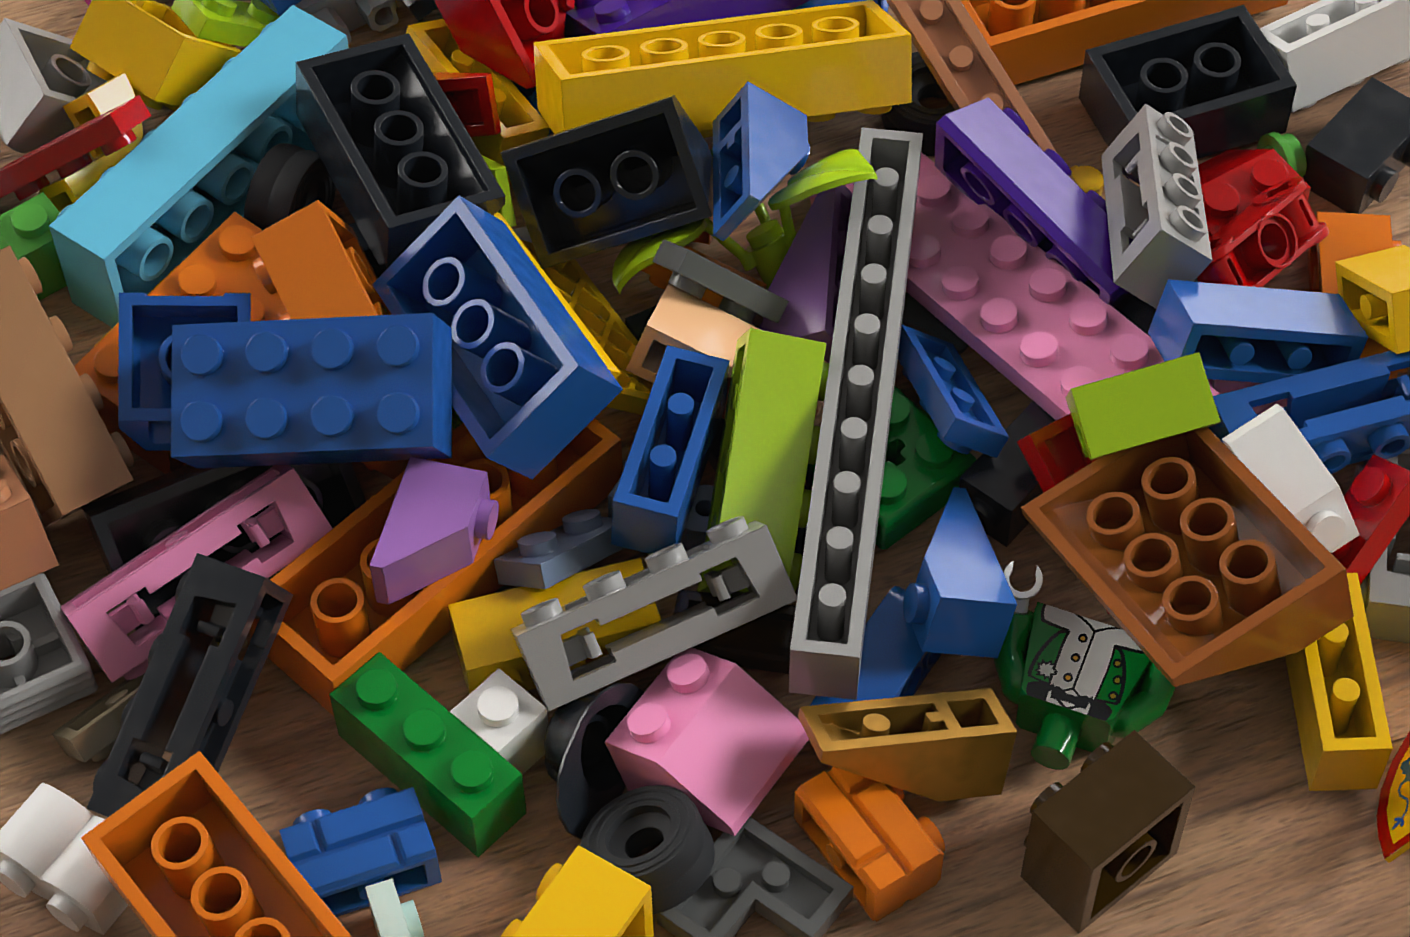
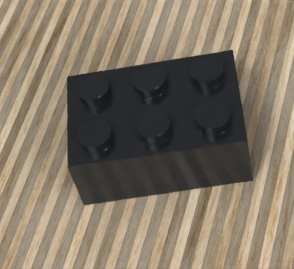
(1205, 70)

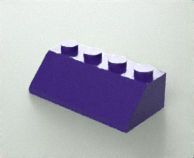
(999, 166)

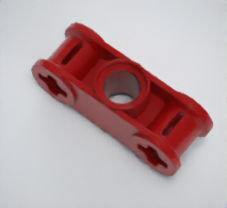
(1264, 237)

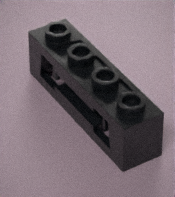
(190, 688)

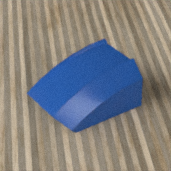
(147, 356)

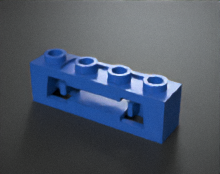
(1339, 409)

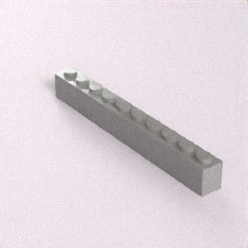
(855, 422)

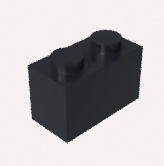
(1361, 149)

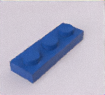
(950, 394)

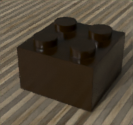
(1105, 829)

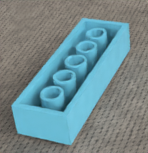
(188, 170)

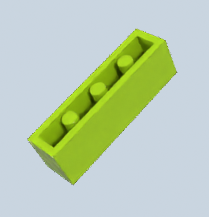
(769, 440)

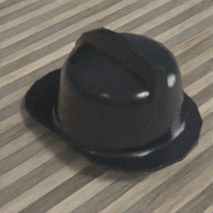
(579, 757)

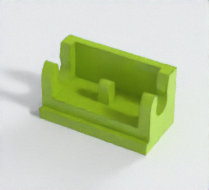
(1142, 406)

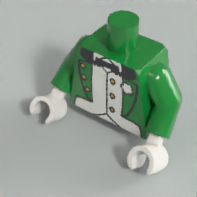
(1075, 679)

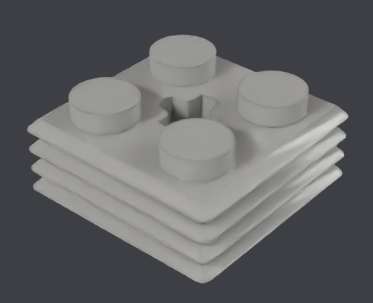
(48, 658)

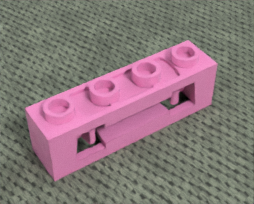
(289, 511)

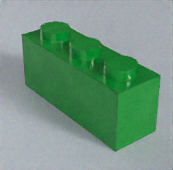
(429, 749)

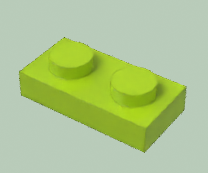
(225, 20)

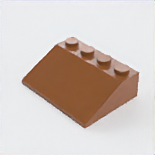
(1193, 556)

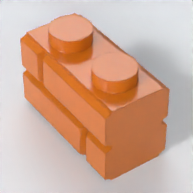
(870, 838)

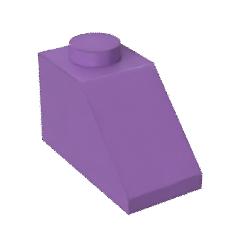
(431, 527)

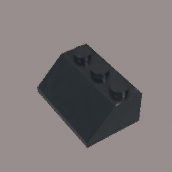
(612, 181)

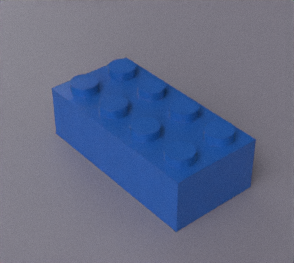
(518, 358)
(311, 391)

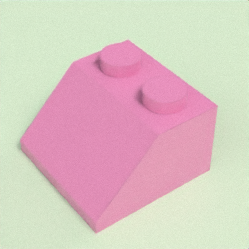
(708, 735)

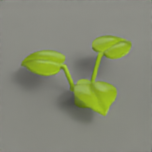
(768, 240)

